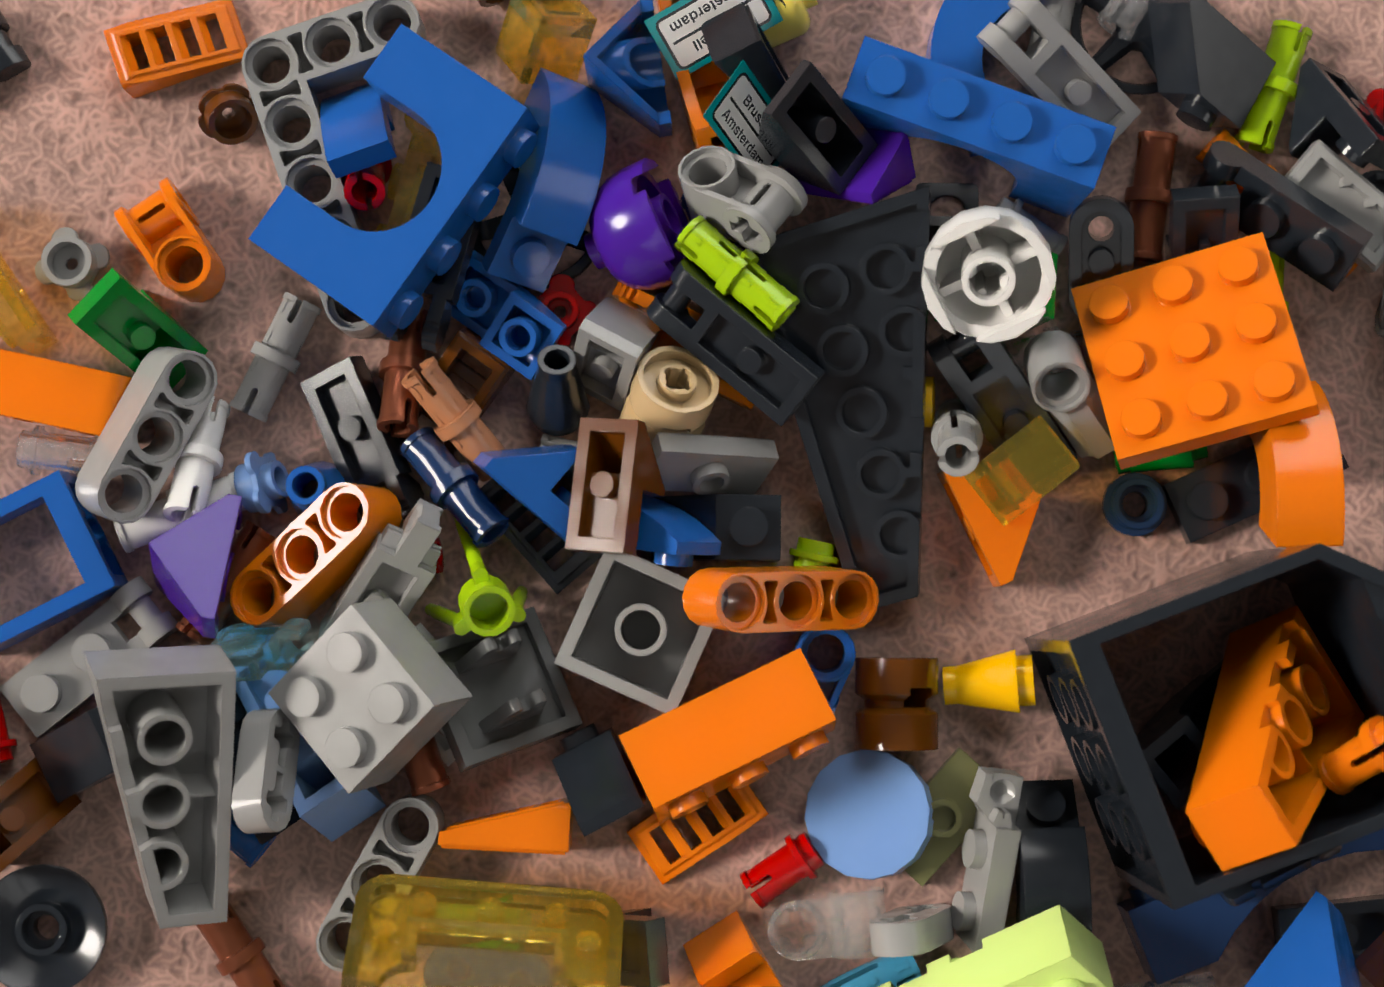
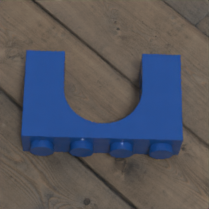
(479, 142)
(1043, 145)

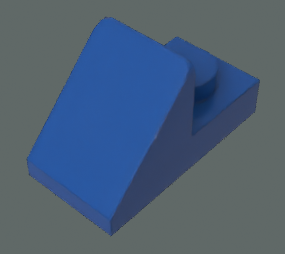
(530, 476)

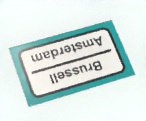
(680, 34)
(738, 114)

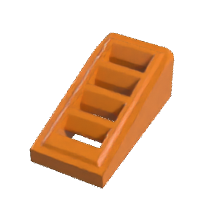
(161, 74)
(752, 812)
(529, 829)

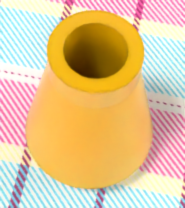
(992, 682)

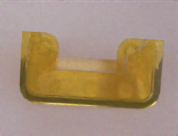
(481, 935)

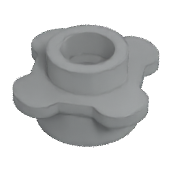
(57, 253)

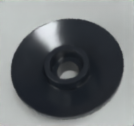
(59, 961)

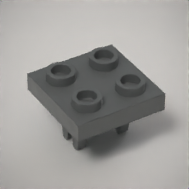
(514, 691)

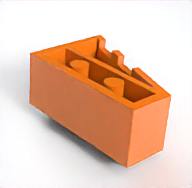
(729, 736)

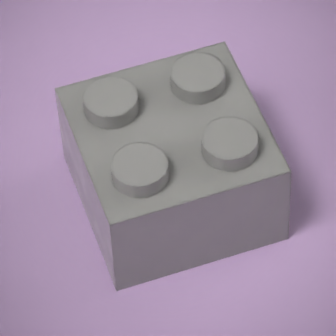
(635, 632)
(369, 694)

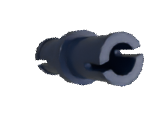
(454, 487)

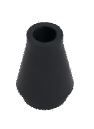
(557, 392)

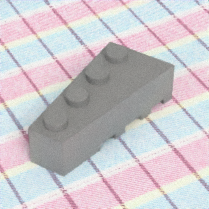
(172, 758)

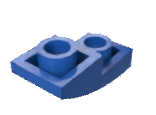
(356, 130)
(506, 317)
(673, 534)

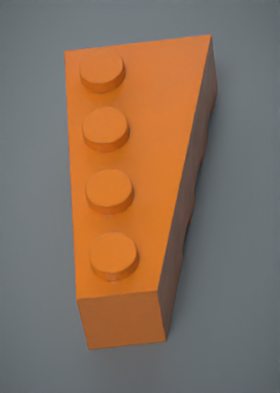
(1267, 727)

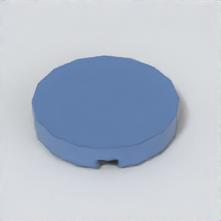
(869, 814)

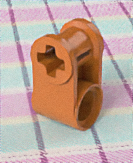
(167, 236)

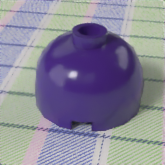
(636, 227)

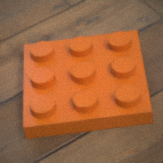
(1194, 351)

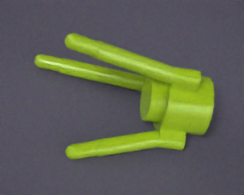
(483, 599)

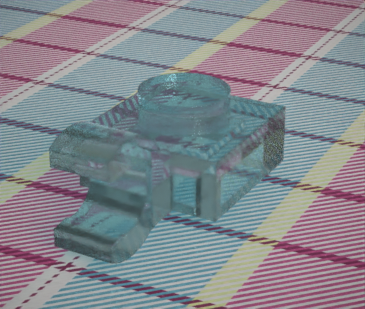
(262, 649)

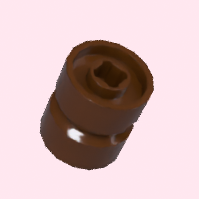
(896, 704)

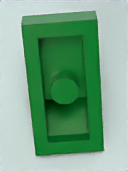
(131, 323)

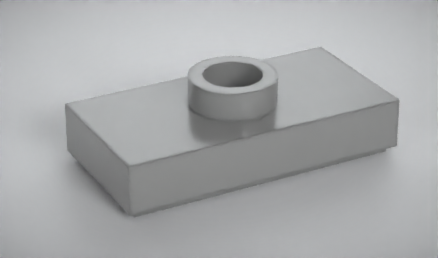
(1348, 192)
(713, 462)

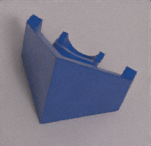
(629, 70)
(1311, 951)

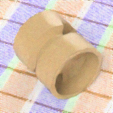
(671, 392)

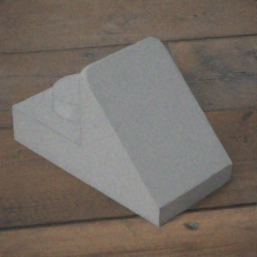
(610, 348)

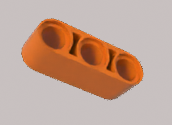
(58, 393)
(289, 560)
(756, 594)

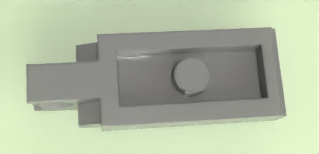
(395, 565)
(989, 856)

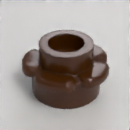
(232, 128)

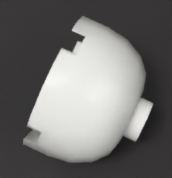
(988, 274)

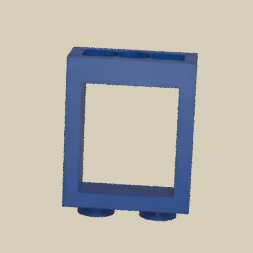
(86, 544)

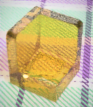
(546, 37)
(1022, 470)

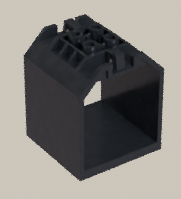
(1345, 611)

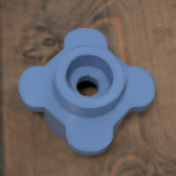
(261, 483)

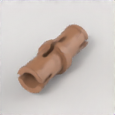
(453, 414)

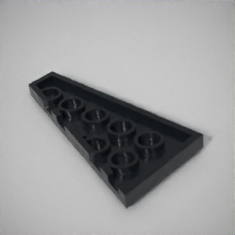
(866, 416)

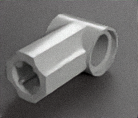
(1070, 395)

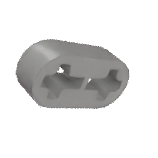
(265, 772)
(911, 930)

